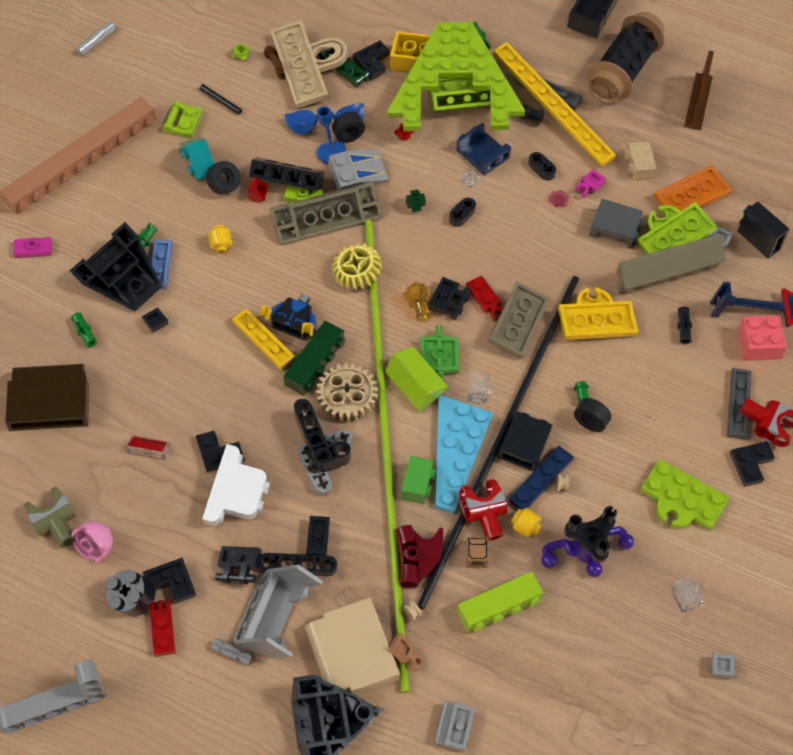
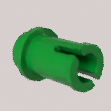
(582, 390)

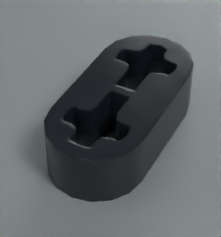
(541, 166)
(459, 210)

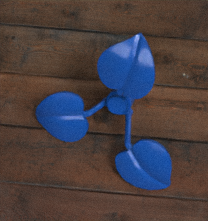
(303, 120)

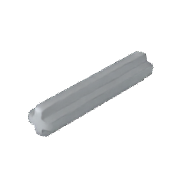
(94, 39)

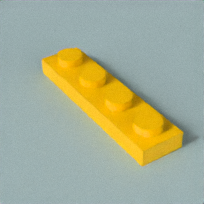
(263, 339)

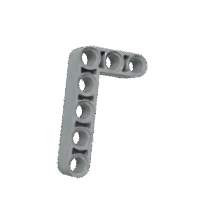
(56, 701)

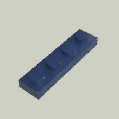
(541, 478)

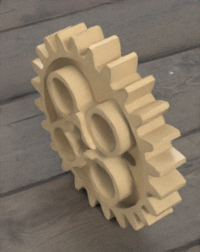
(346, 377)

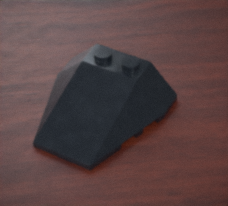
(120, 270)

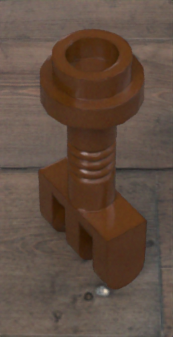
(270, 53)

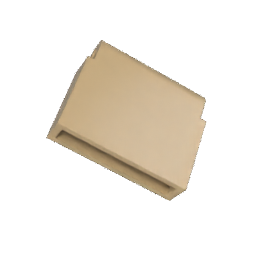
(353, 648)

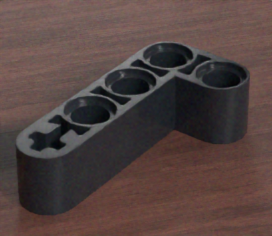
(316, 434)

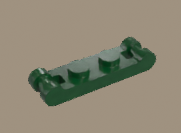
(348, 69)

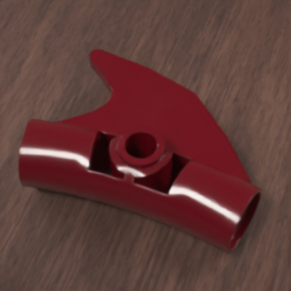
(417, 555)

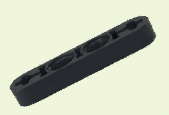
(299, 559)

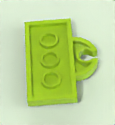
(676, 228)
(683, 497)

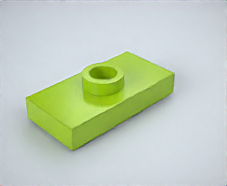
(297, 193)

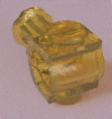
(418, 302)

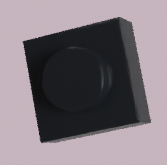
(155, 320)

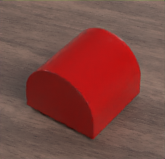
(257, 190)

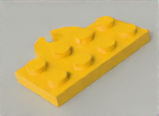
(597, 317)

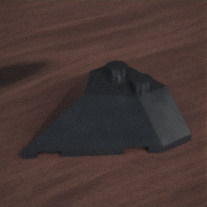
(327, 715)

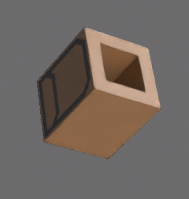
(476, 552)

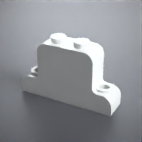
(236, 489)

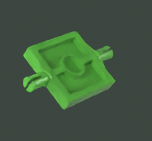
(441, 352)

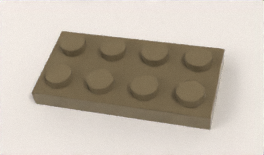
(518, 320)

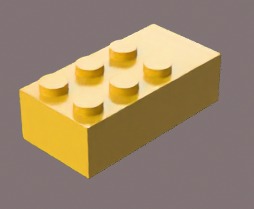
(406, 50)

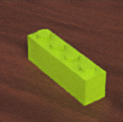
(500, 602)

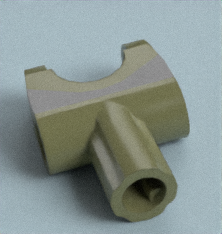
(53, 518)

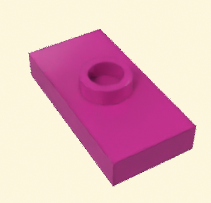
(32, 247)

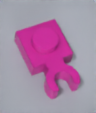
(592, 182)

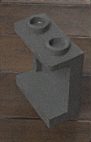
(617, 221)

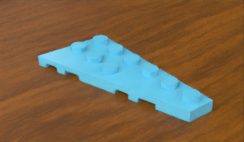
(458, 444)

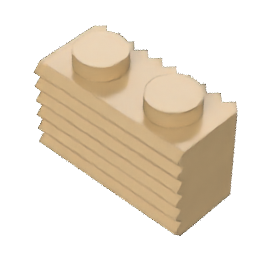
(640, 160)

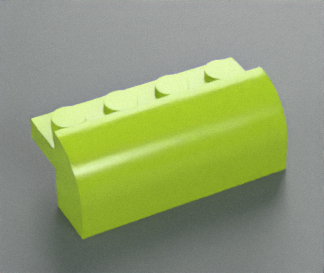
(457, 94)

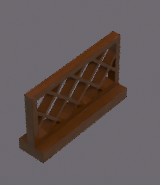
(699, 96)

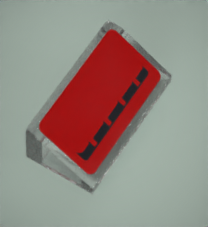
(147, 447)

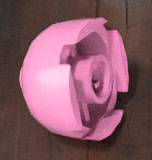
(93, 540)

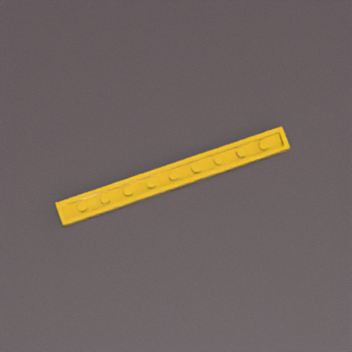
(555, 105)

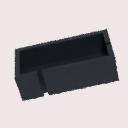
(590, 16)

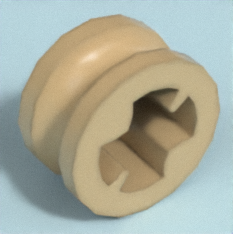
(562, 482)
(412, 610)

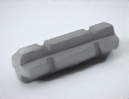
(231, 651)

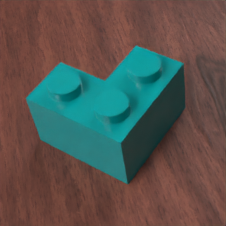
(198, 155)

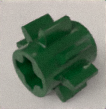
(415, 200)

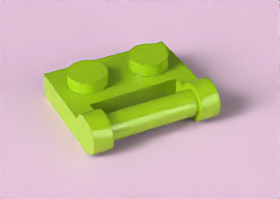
(188, 120)

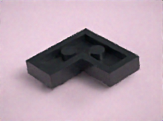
(369, 58)
(211, 451)
(747, 460)
(173, 575)

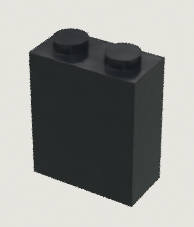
(762, 229)
(525, 441)

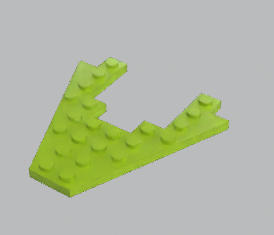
(450, 52)

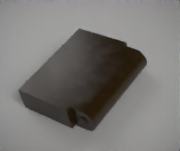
(47, 397)

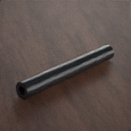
(220, 99)

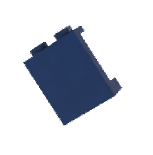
(482, 149)

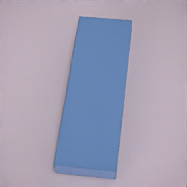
(161, 260)

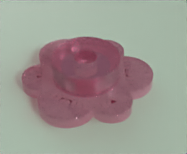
(559, 198)

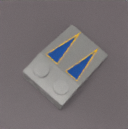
(357, 168)

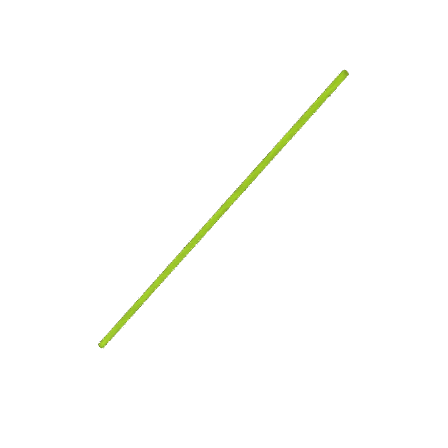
(399, 618)

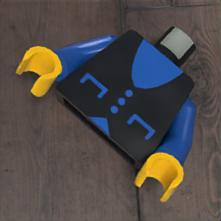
(292, 317)

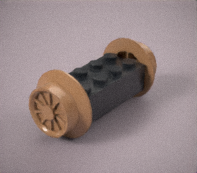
(628, 53)

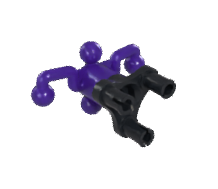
(589, 541)

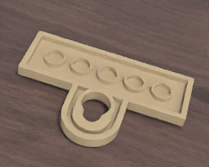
(300, 62)

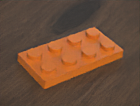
(701, 187)

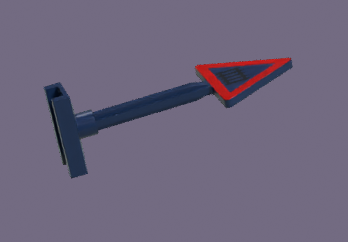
(724, 297)

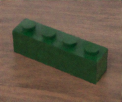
(314, 358)

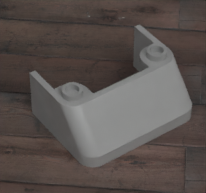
(270, 609)

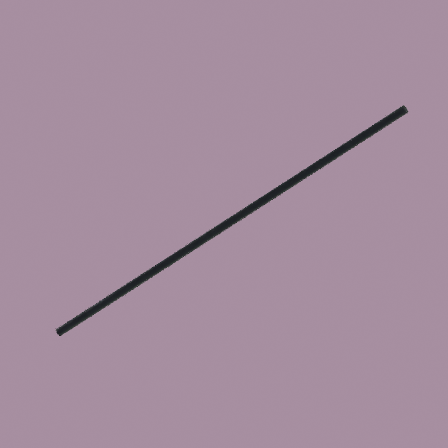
(497, 444)

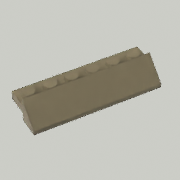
(325, 213)
(670, 264)

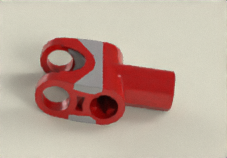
(769, 420)
(484, 509)

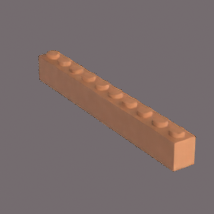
(78, 155)

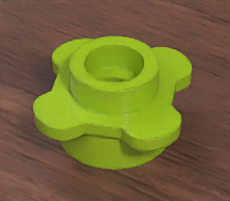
(241, 52)

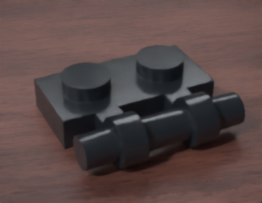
(443, 296)
(238, 558)

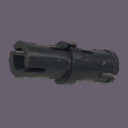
(684, 325)

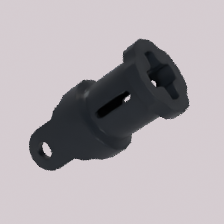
(532, 114)

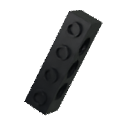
(286, 173)

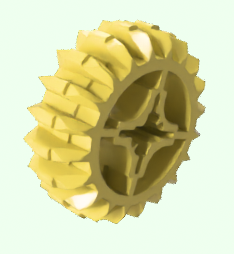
(368, 266)

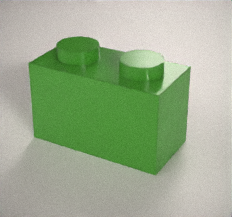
(417, 480)

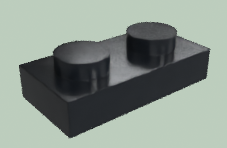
(318, 535)

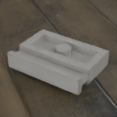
(455, 726)

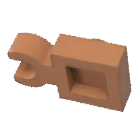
(403, 651)

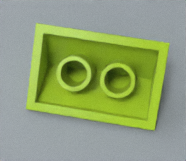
(415, 378)

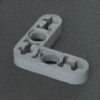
(314, 478)

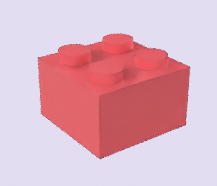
(762, 338)

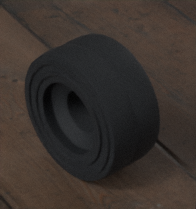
(348, 127)
(213, 177)
(592, 415)

